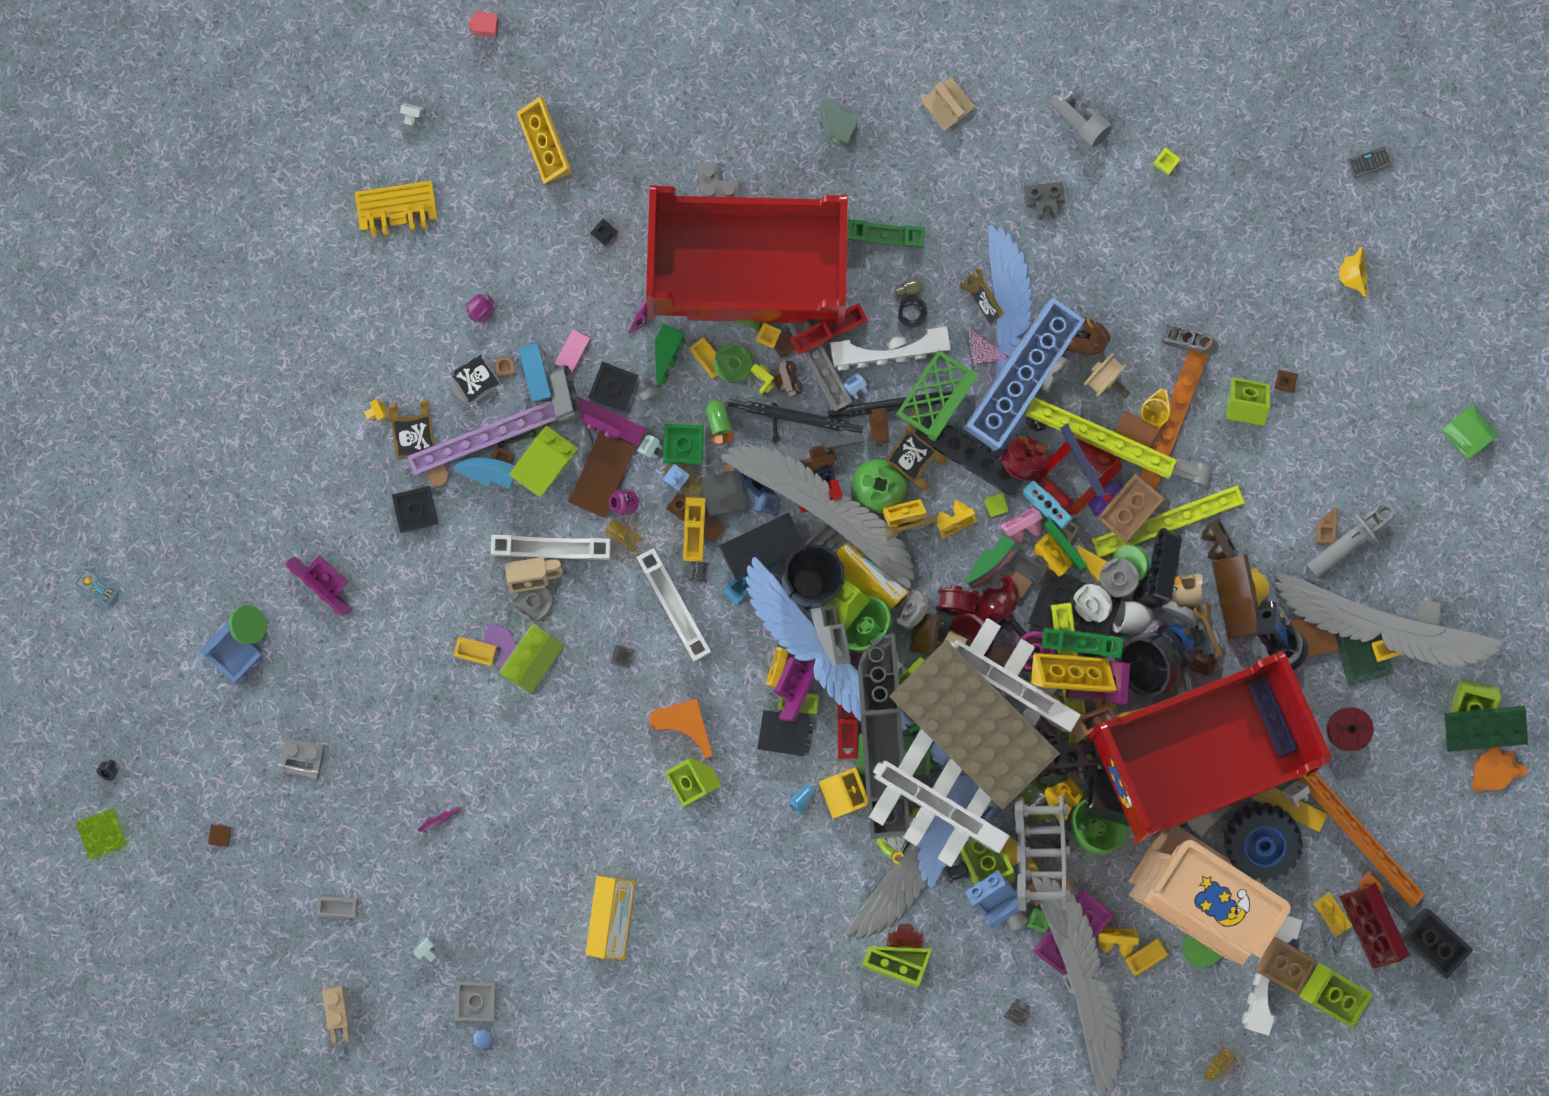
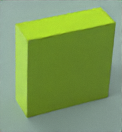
(996, 505)

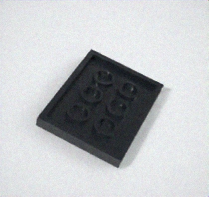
(1062, 590)

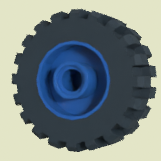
(1263, 841)

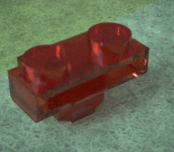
(905, 937)

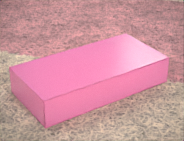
(572, 350)

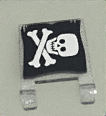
(477, 380)

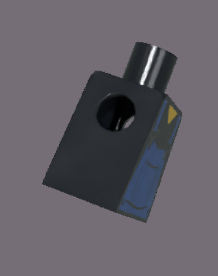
(1272, 628)

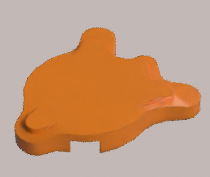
(1496, 770)

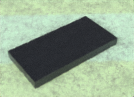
(766, 543)

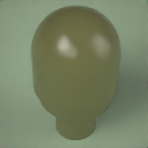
(910, 287)

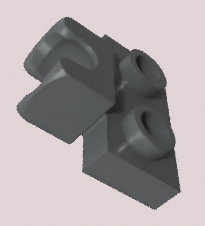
(1045, 197)

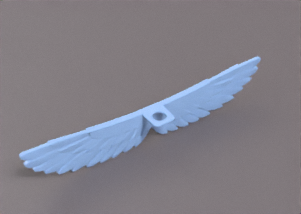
(1013, 297)
(800, 636)
(939, 830)

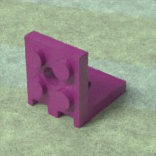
(1121, 678)

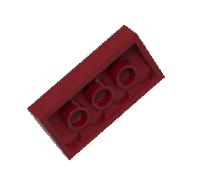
(1374, 926)

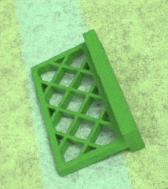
(947, 408)

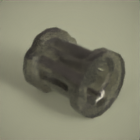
(699, 572)

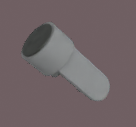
(1091, 128)

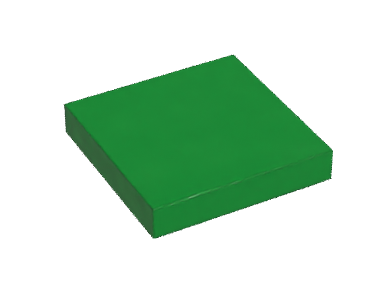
(683, 444)

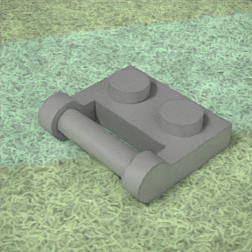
(301, 752)

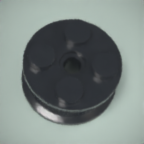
(1297, 650)

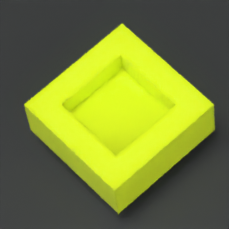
(1166, 161)

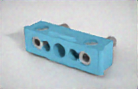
(1032, 492)

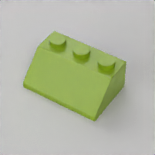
(531, 658)

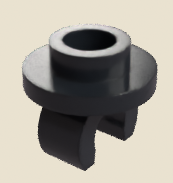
(1038, 426)

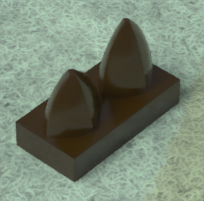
(1224, 547)

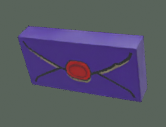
(1098, 504)

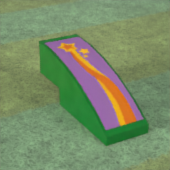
(992, 562)

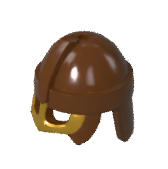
(1094, 342)

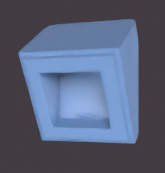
(767, 503)

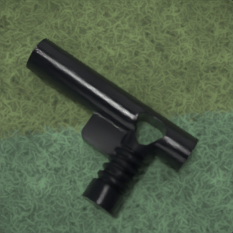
(1011, 625)

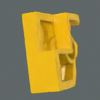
(1068, 789)

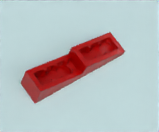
(828, 330)
(847, 733)

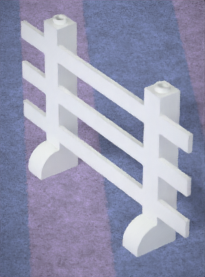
(934, 800)

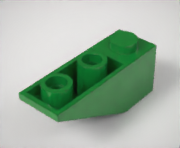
(666, 345)

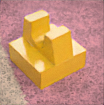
(768, 335)
(377, 411)

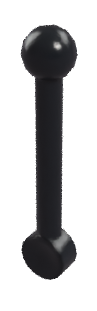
(532, 433)
(775, 439)

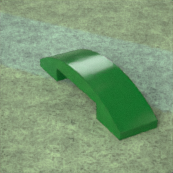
(885, 234)
(1082, 642)

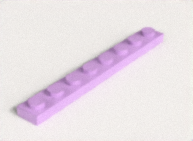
(482, 437)

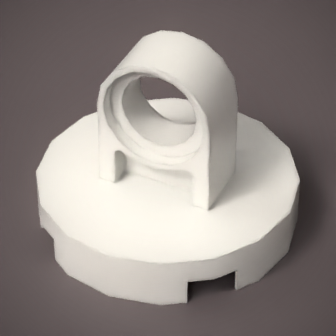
(1093, 603)

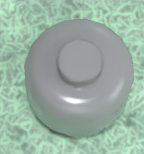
(1017, 920)

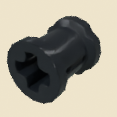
(956, 872)

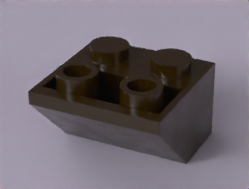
(925, 635)

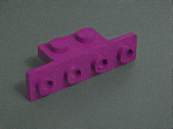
(611, 423)
(322, 580)
(794, 686)

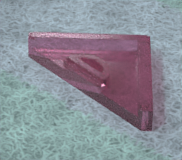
(982, 350)

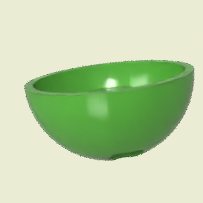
(870, 491)
(869, 625)
(1095, 833)

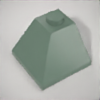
(839, 124)

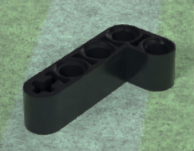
(1162, 570)

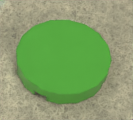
(732, 363)
(1136, 556)
(247, 624)
(1198, 953)

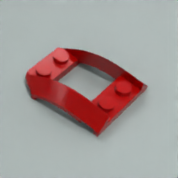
(1098, 458)

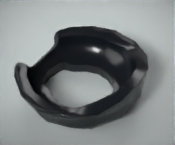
(920, 304)

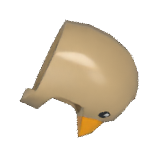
(1188, 591)

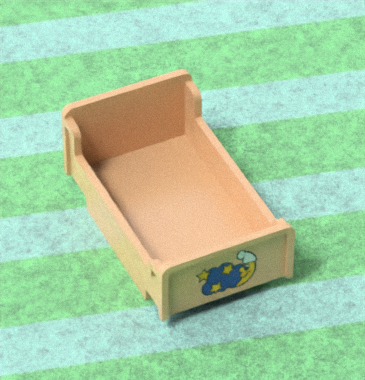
(1207, 896)

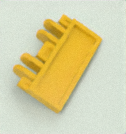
(396, 204)

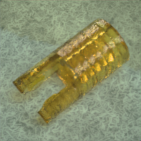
(619, 532)
(1219, 1064)

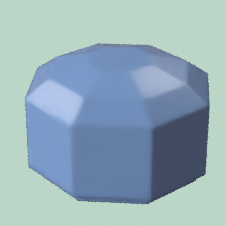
(483, 1039)

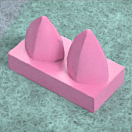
(1029, 519)

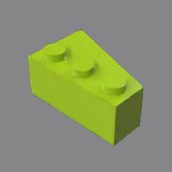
(899, 964)

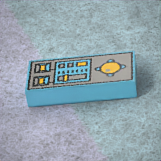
(96, 586)

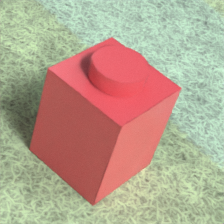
(484, 24)

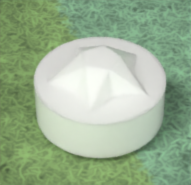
(897, 343)

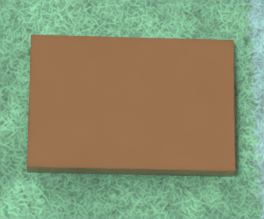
(1130, 508)
(1286, 966)

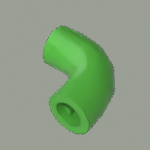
(718, 418)

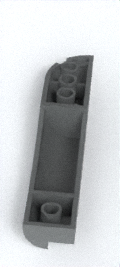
(881, 730)

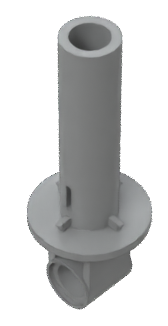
(1365, 529)

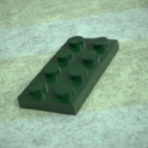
(1486, 728)

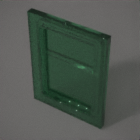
(1360, 661)

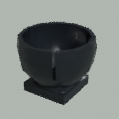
(812, 576)
(1156, 661)

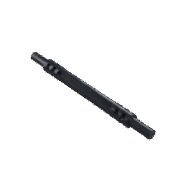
(889, 405)
(795, 416)

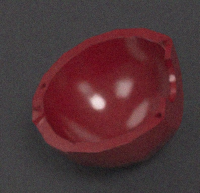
(999, 603)
(968, 627)

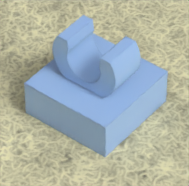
(854, 384)
(676, 477)

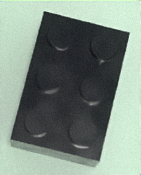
(1435, 943)

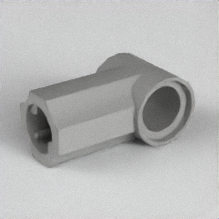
(1195, 472)

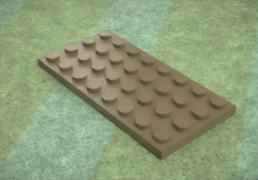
(974, 724)

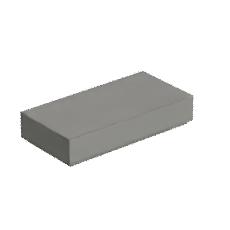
(337, 907)

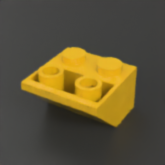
(844, 792)

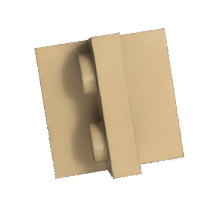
(947, 103)

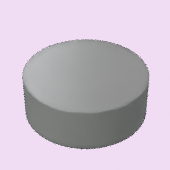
(649, 393)

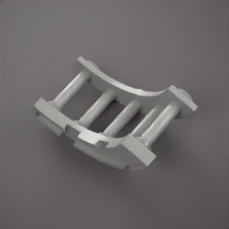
(1025, 853)

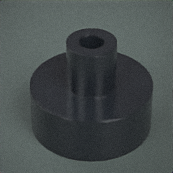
(107, 770)

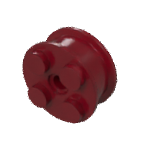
(1025, 458)
(957, 601)
(1361, 729)

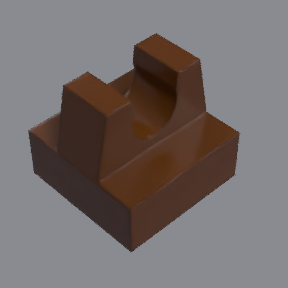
(1203, 664)

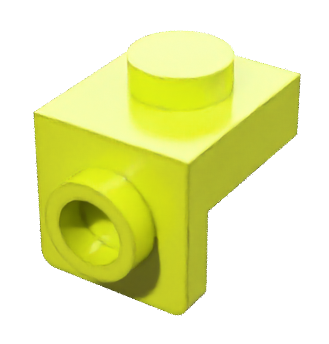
(763, 373)

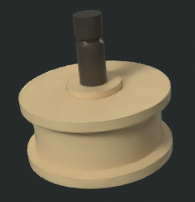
(1106, 375)

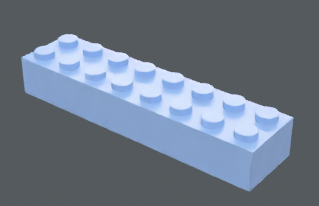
(1023, 374)

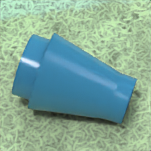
(801, 800)

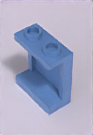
(231, 656)
(994, 898)

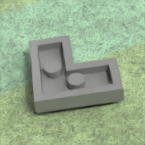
(711, 186)

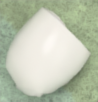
(1135, 615)

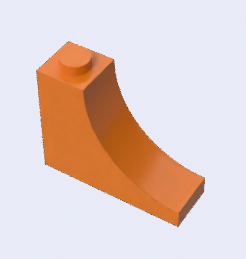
(683, 718)

